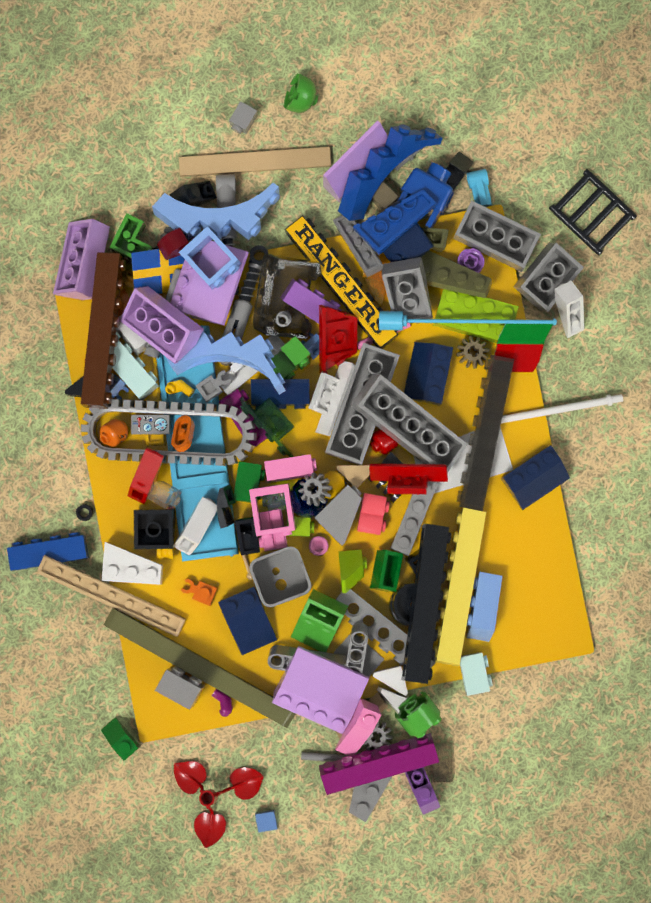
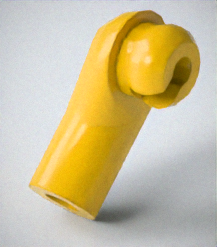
(179, 386)

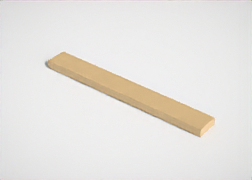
(254, 161)
(110, 595)

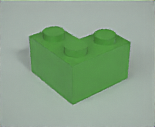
(127, 237)
(290, 358)

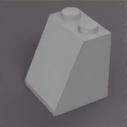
(340, 513)

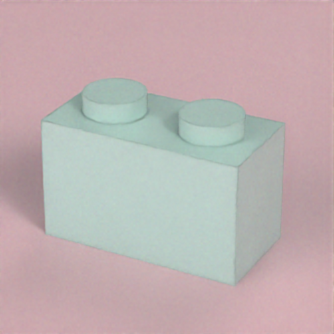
(474, 673)

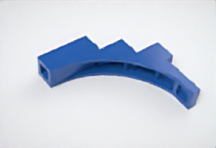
(381, 161)

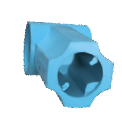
(478, 183)

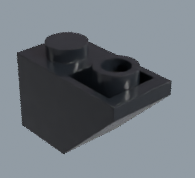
(195, 193)

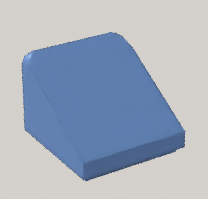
(266, 821)

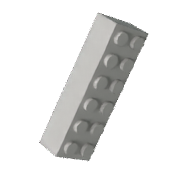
(407, 422)
(353, 430)

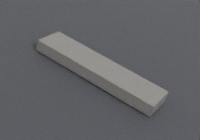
(360, 249)

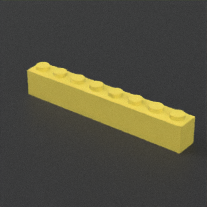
(460, 586)

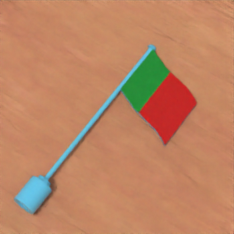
(518, 340)

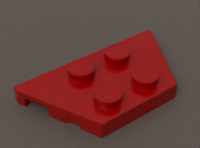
(336, 337)

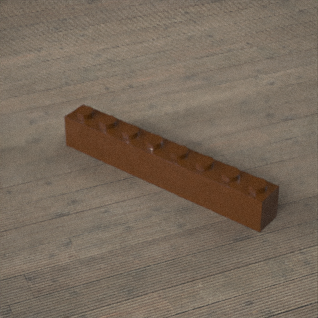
(102, 330)

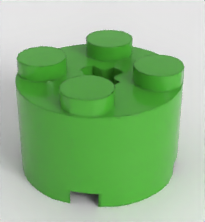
(418, 714)

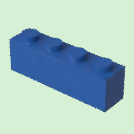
(62, 550)

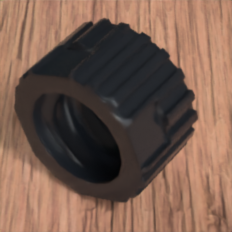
(78, 512)

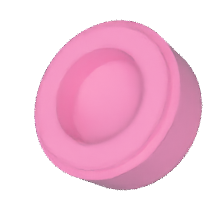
(318, 545)

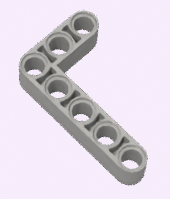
(352, 659)

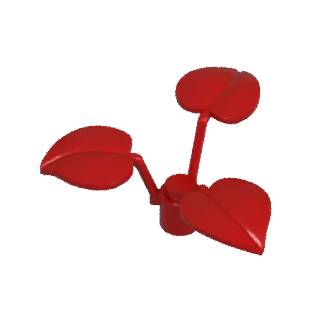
(211, 826)

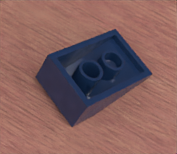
(247, 620)

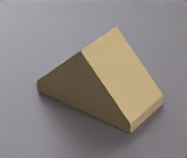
(354, 473)

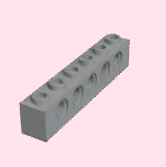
(379, 622)

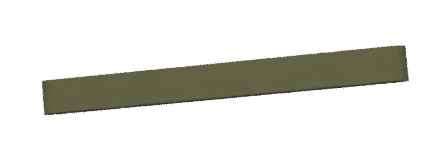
(197, 666)

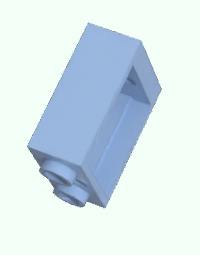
(200, 242)

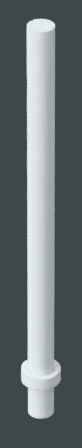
(608, 400)

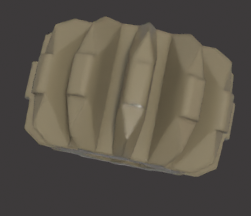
(476, 347)

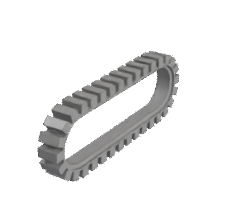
(175, 409)

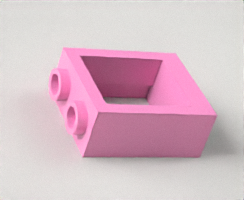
(289, 468)
(268, 533)

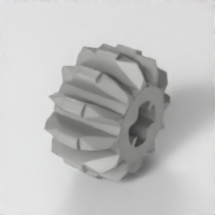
(307, 490)
(383, 737)

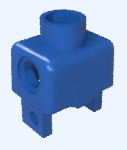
(434, 184)

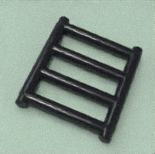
(570, 221)

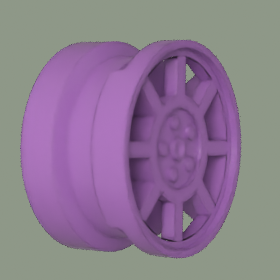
(471, 259)

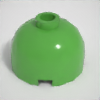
(301, 95)

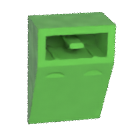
(319, 621)

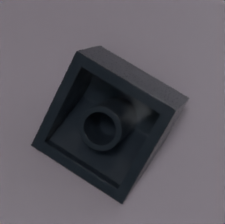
(154, 528)

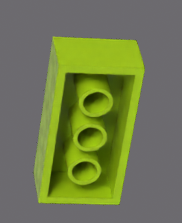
(464, 306)

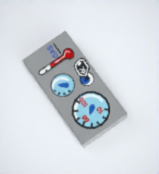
(150, 424)

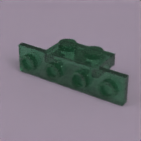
(272, 421)

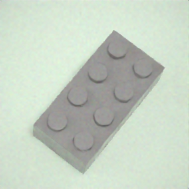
(496, 236)

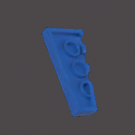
(390, 225)

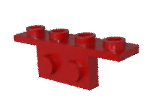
(408, 477)

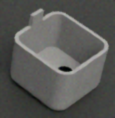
(291, 570)

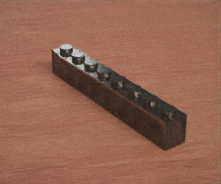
(486, 432)

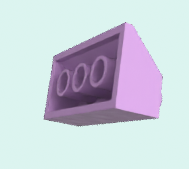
(79, 257)
(160, 324)

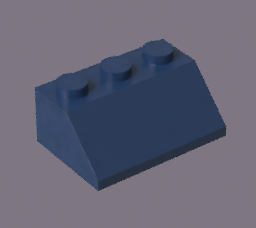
(410, 245)
(428, 372)
(296, 393)
(536, 477)

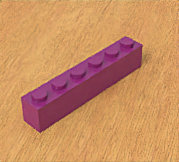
(378, 763)

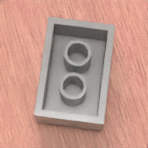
(545, 274)
(180, 687)

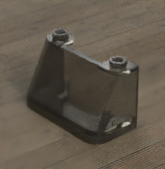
(274, 278)

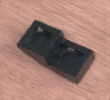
(224, 500)

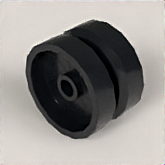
(400, 603)

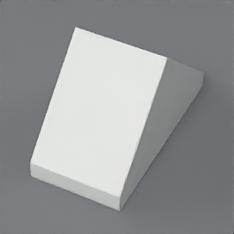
(392, 678)

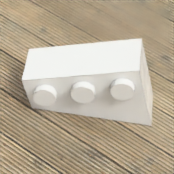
(128, 567)

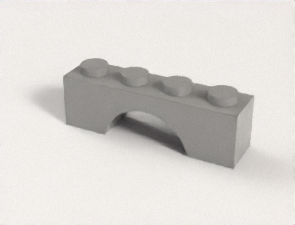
(413, 520)

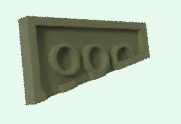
(454, 277)

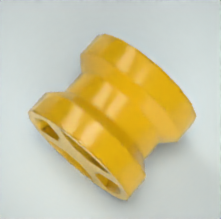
(165, 553)

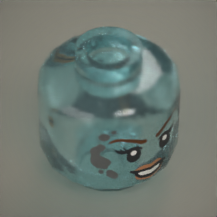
(274, 501)

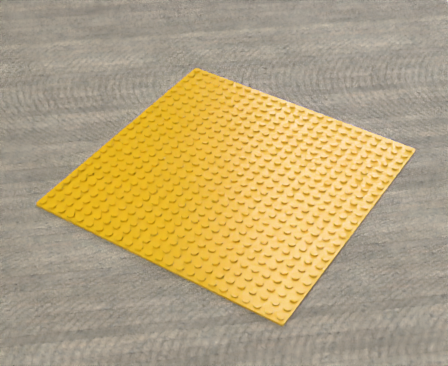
(532, 548)

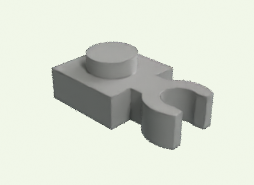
(211, 388)

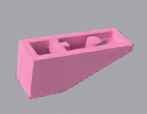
(359, 728)

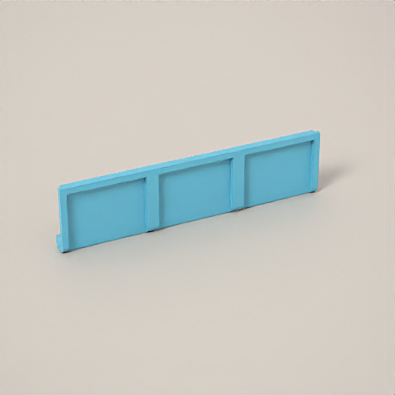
(193, 479)

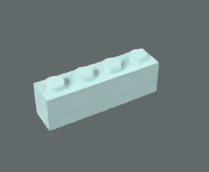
(132, 371)

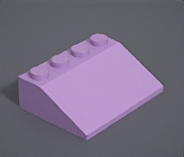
(354, 159)
(196, 297)
(320, 689)

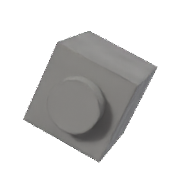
(242, 118)

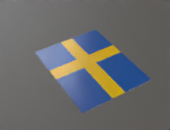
(153, 270)

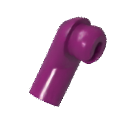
(225, 702)

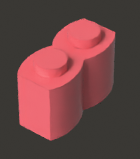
(372, 514)

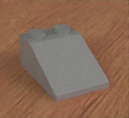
(407, 288)

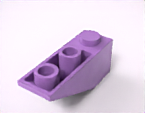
(422, 790)

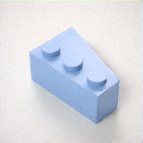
(484, 606)

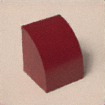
(172, 244)

